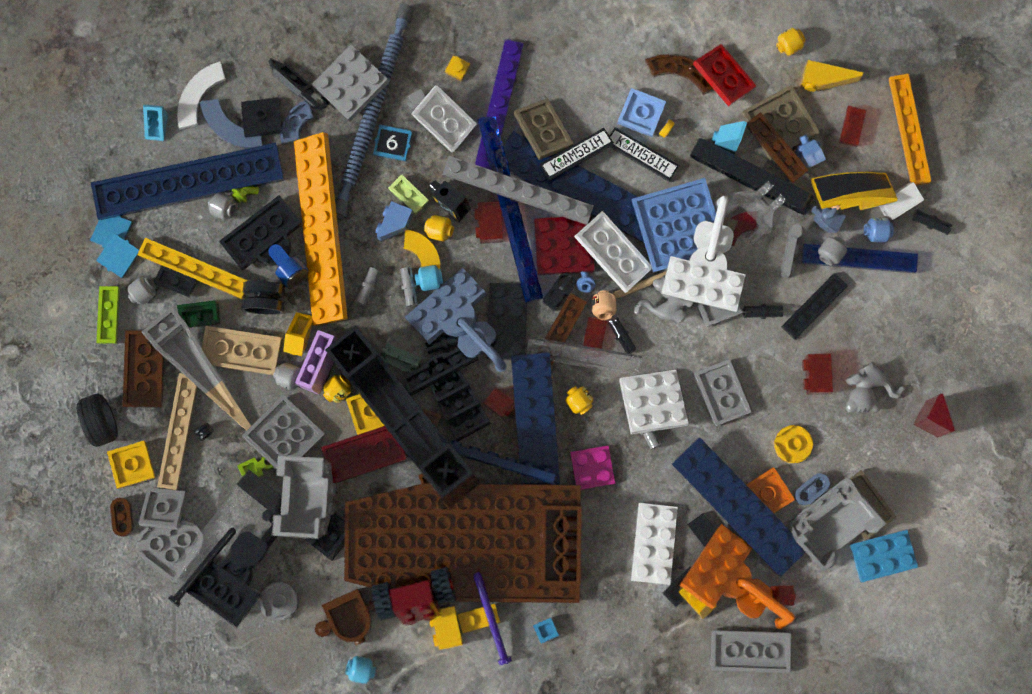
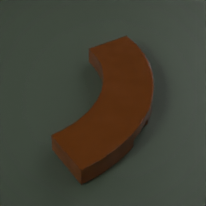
(678, 66)

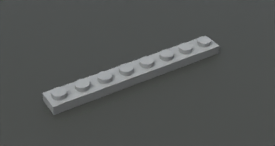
(517, 190)

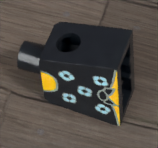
(450, 199)

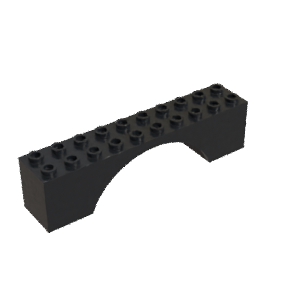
(402, 417)

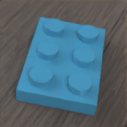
(883, 556)

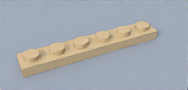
(177, 433)

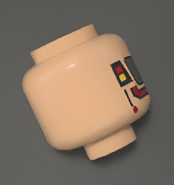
(604, 305)

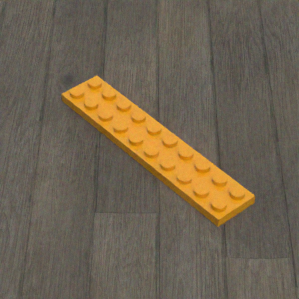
(320, 229)

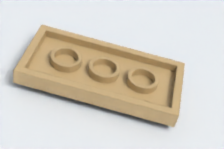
(241, 350)

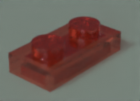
(852, 126)
(595, 333)

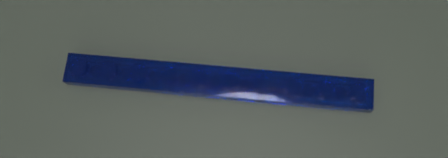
(511, 212)

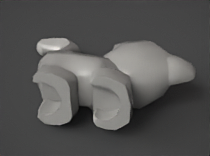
(669, 310)
(863, 397)

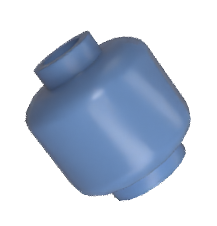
(879, 230)

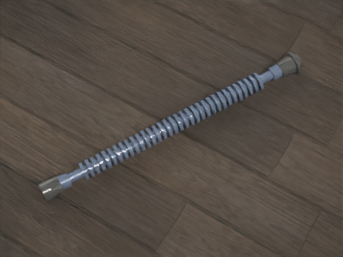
(371, 111)

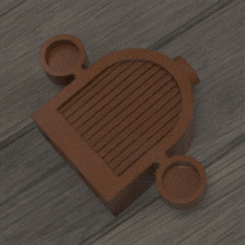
(347, 617)

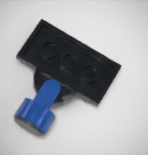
(266, 239)

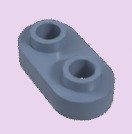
(811, 489)

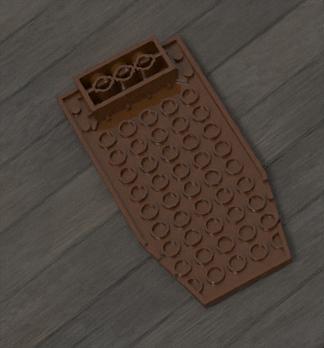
(512, 534)

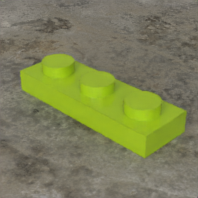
(108, 315)

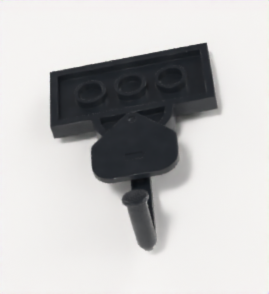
(226, 586)

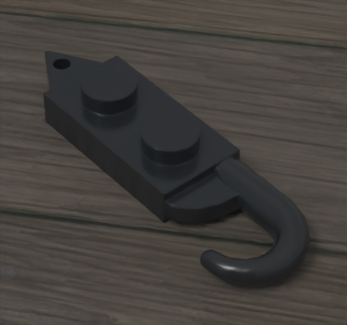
(296, 83)

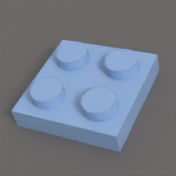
(641, 112)

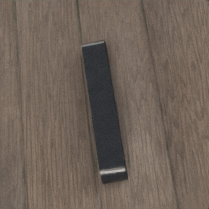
(751, 175)

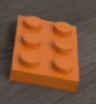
(771, 490)

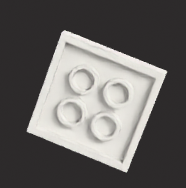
(653, 402)

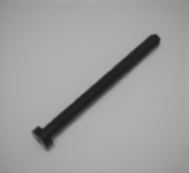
(202, 567)

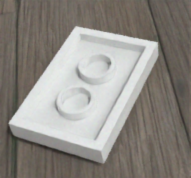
(444, 118)

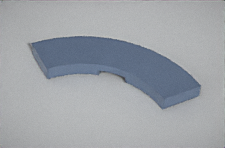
(225, 128)

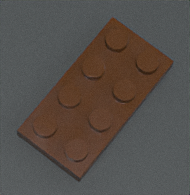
(142, 372)

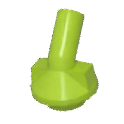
(240, 195)

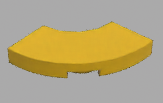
(422, 248)

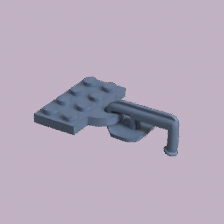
(451, 307)

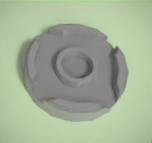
(278, 601)

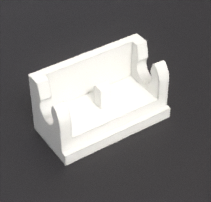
(907, 196)

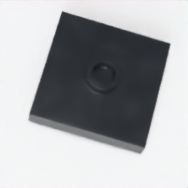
(261, 117)

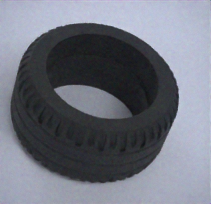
(97, 420)

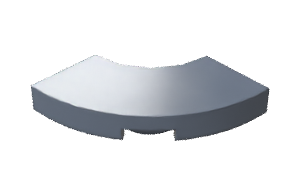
(294, 121)

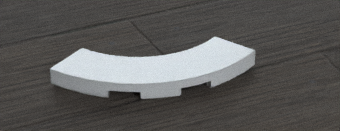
(194, 91)

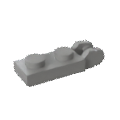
(791, 249)

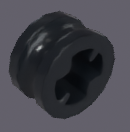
(204, 432)

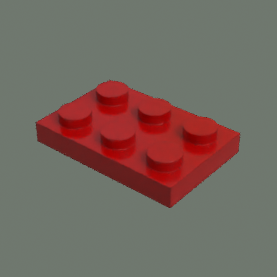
(724, 75)

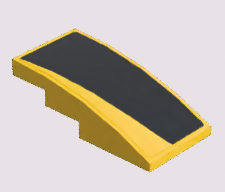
(854, 189)

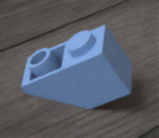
(395, 221)

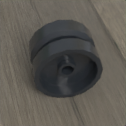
(263, 297)

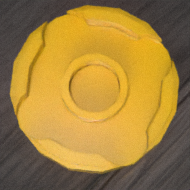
(793, 444)

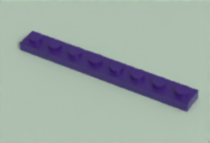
(501, 92)

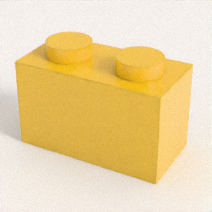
(446, 629)

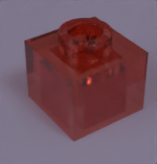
(784, 595)

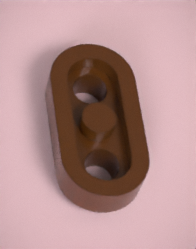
(121, 517)

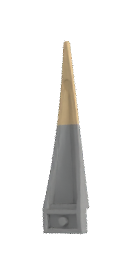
(178, 345)

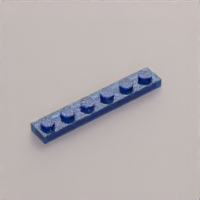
(866, 259)

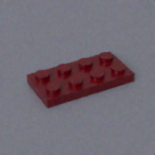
(363, 454)

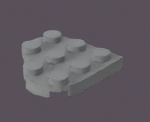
(165, 546)

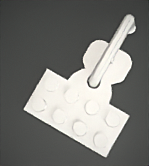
(704, 280)

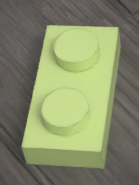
(408, 194)

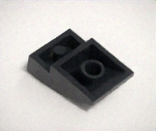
(333, 541)

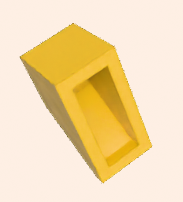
(298, 334)

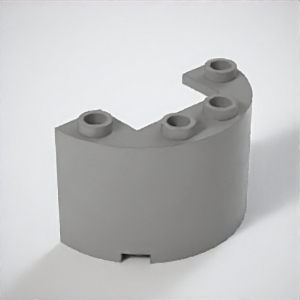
(305, 497)

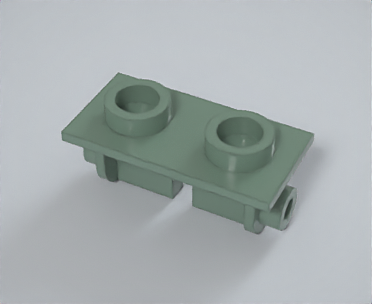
(400, 358)

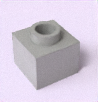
(415, 99)

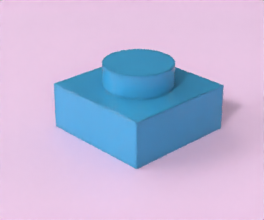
(545, 630)

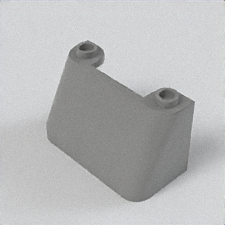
(834, 522)

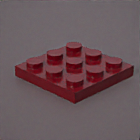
(558, 248)

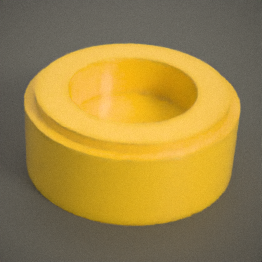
(666, 128)

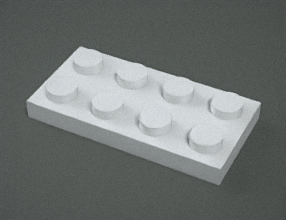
(613, 252)
(654, 543)

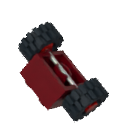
(415, 601)

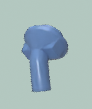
(585, 283)

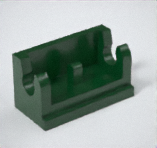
(200, 313)

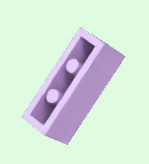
(316, 364)

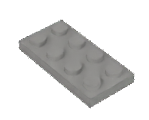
(750, 651)

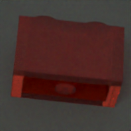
(489, 222)
(818, 374)

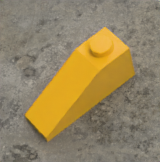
(825, 76)

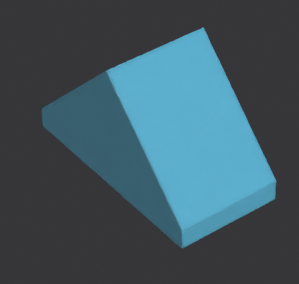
(155, 122)

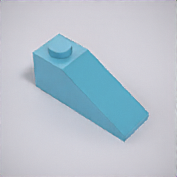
(729, 136)

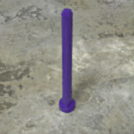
(504, 659)

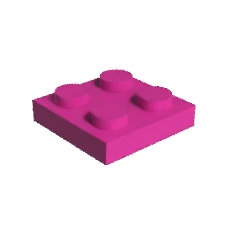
(592, 467)

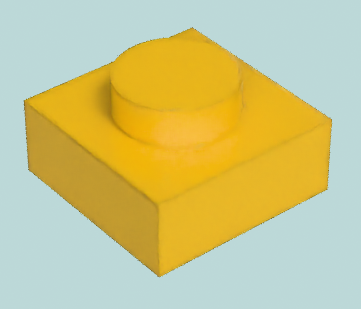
(457, 68)

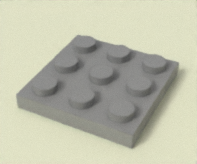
(350, 83)
(283, 432)

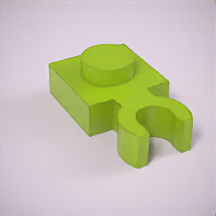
(254, 466)

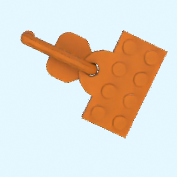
(723, 572)

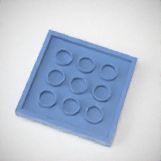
(670, 220)

